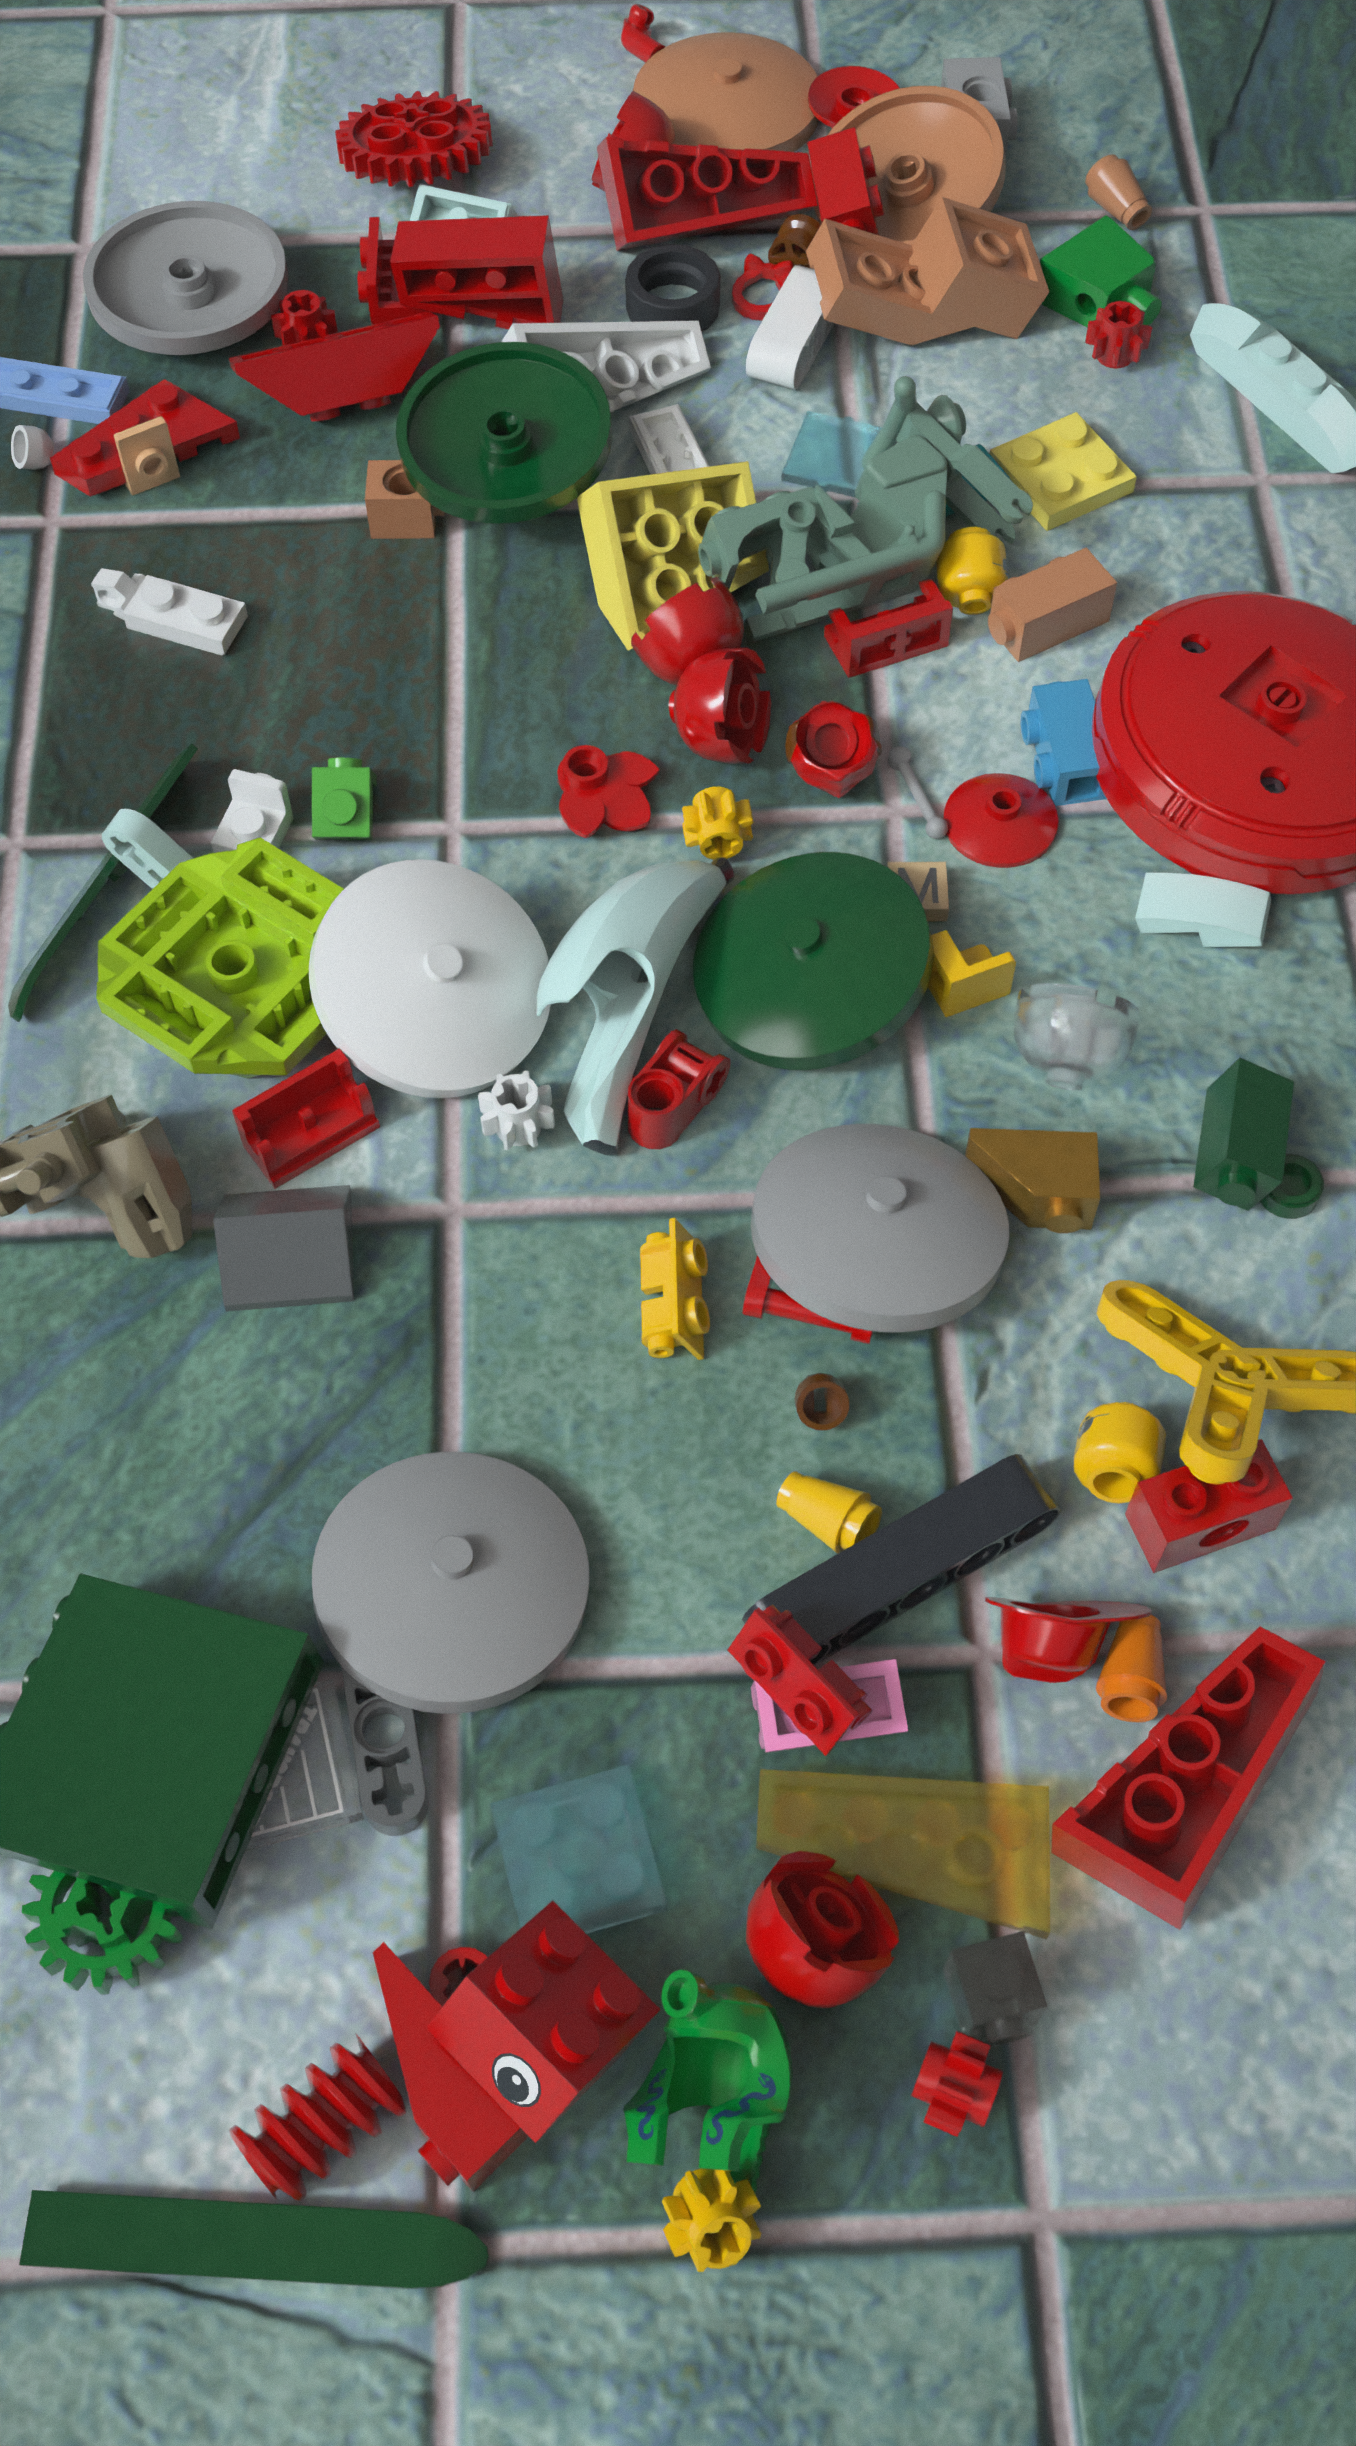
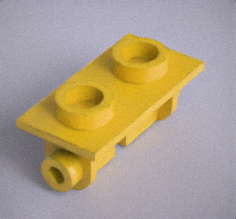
(675, 1267)

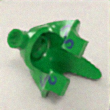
(720, 2053)

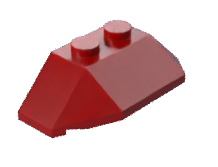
(341, 367)

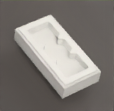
(666, 441)

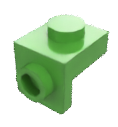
(343, 800)

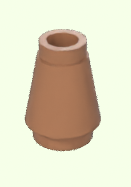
(1118, 191)

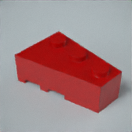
(479, 268)

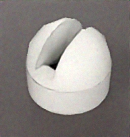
(31, 447)

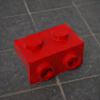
(377, 283)

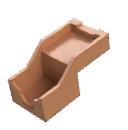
(956, 276)

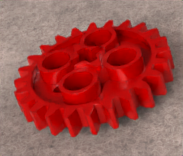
(414, 138)

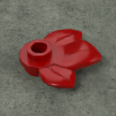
(604, 790)

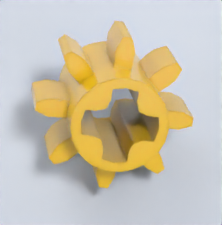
(717, 823)
(711, 2218)

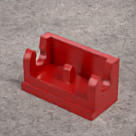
(892, 633)
(305, 1119)

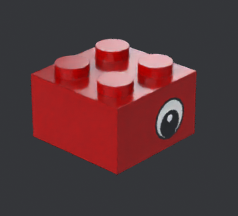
(542, 2019)

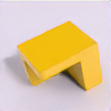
(968, 976)

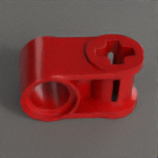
(677, 1081)

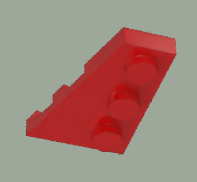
(93, 459)

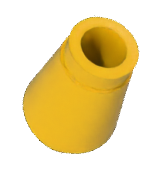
(829, 1510)

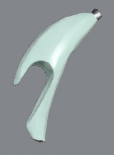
(626, 929)

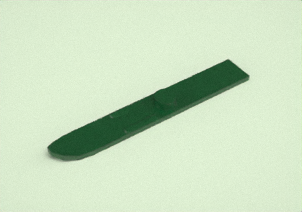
(108, 868)
(248, 2241)

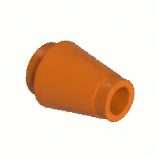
(1134, 1672)

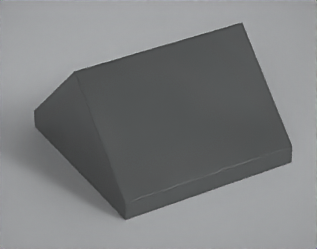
(285, 1247)

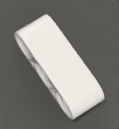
(789, 332)

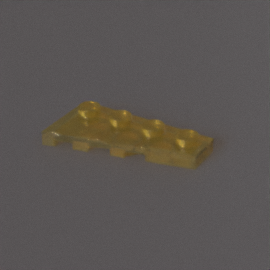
(929, 1839)

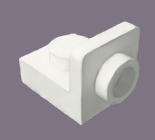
(257, 810)

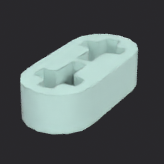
(142, 846)

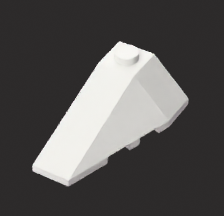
(625, 357)

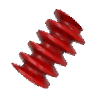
(318, 2120)

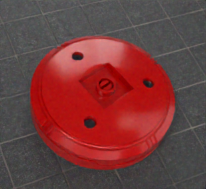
(1236, 739)

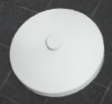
(428, 978)

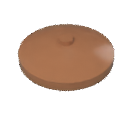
(732, 91)
(924, 149)

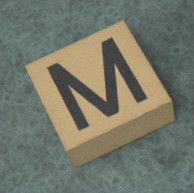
(928, 883)

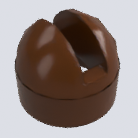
(835, 1401)

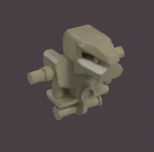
(116, 1166)

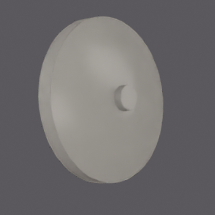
(185, 277)
(879, 1227)
(450, 1582)

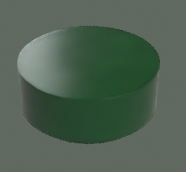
(1298, 1191)

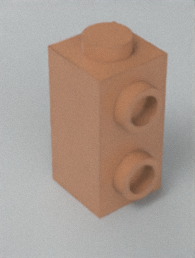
(1051, 604)

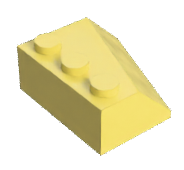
(647, 538)

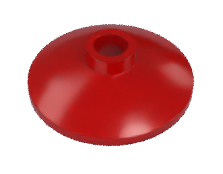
(844, 89)
(1001, 820)

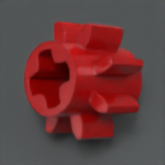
(303, 317)
(1118, 334)
(957, 2083)

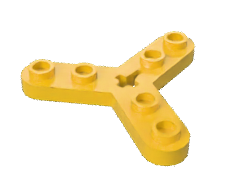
(1228, 1380)

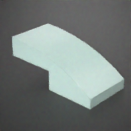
(1217, 908)

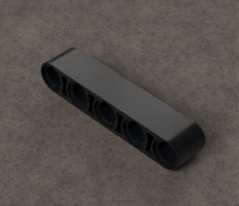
(916, 1556)

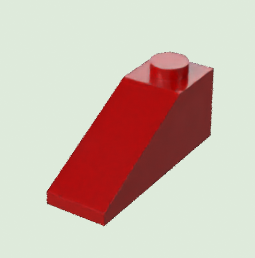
(459, 2119)

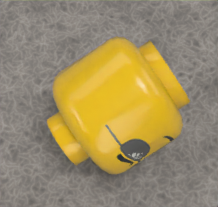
(971, 568)
(1118, 1449)

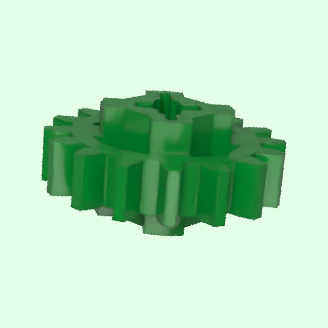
(78, 1923)

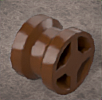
(794, 240)

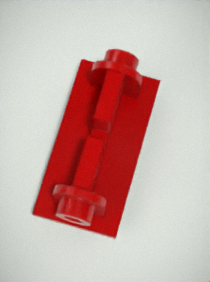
(778, 1657)

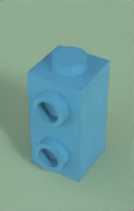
(1062, 734)

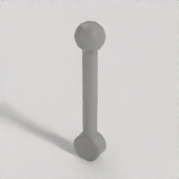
(900, 760)

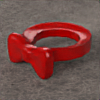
(753, 271)

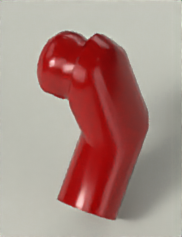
(637, 33)

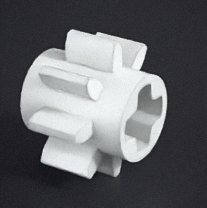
(516, 1110)

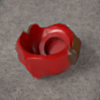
(833, 747)

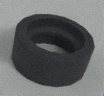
(673, 266)

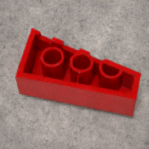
(698, 188)
(1183, 1793)

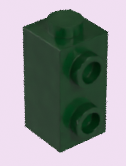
(1244, 1134)

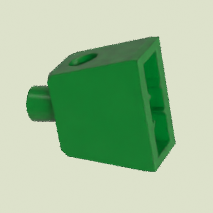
(1099, 269)

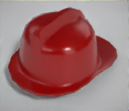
(1057, 1638)

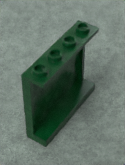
(150, 1743)

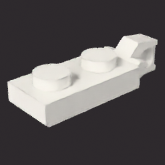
(171, 610)

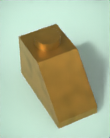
(1041, 1174)

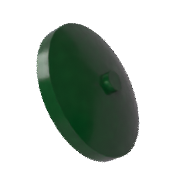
(504, 432)
(813, 960)

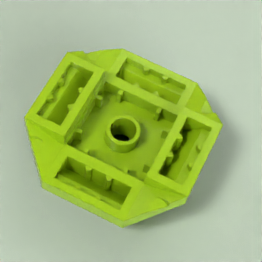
(221, 962)

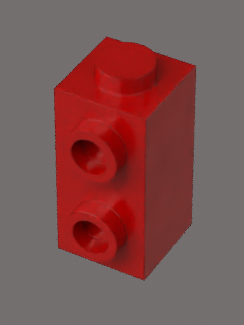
(842, 180)

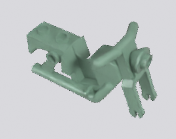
(887, 539)

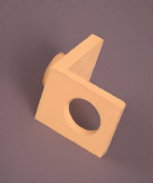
(147, 455)

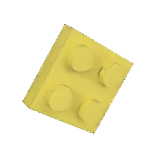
(1064, 470)

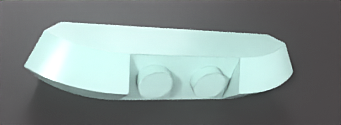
(1279, 382)

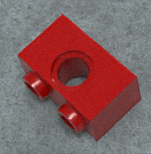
(1187, 1518)

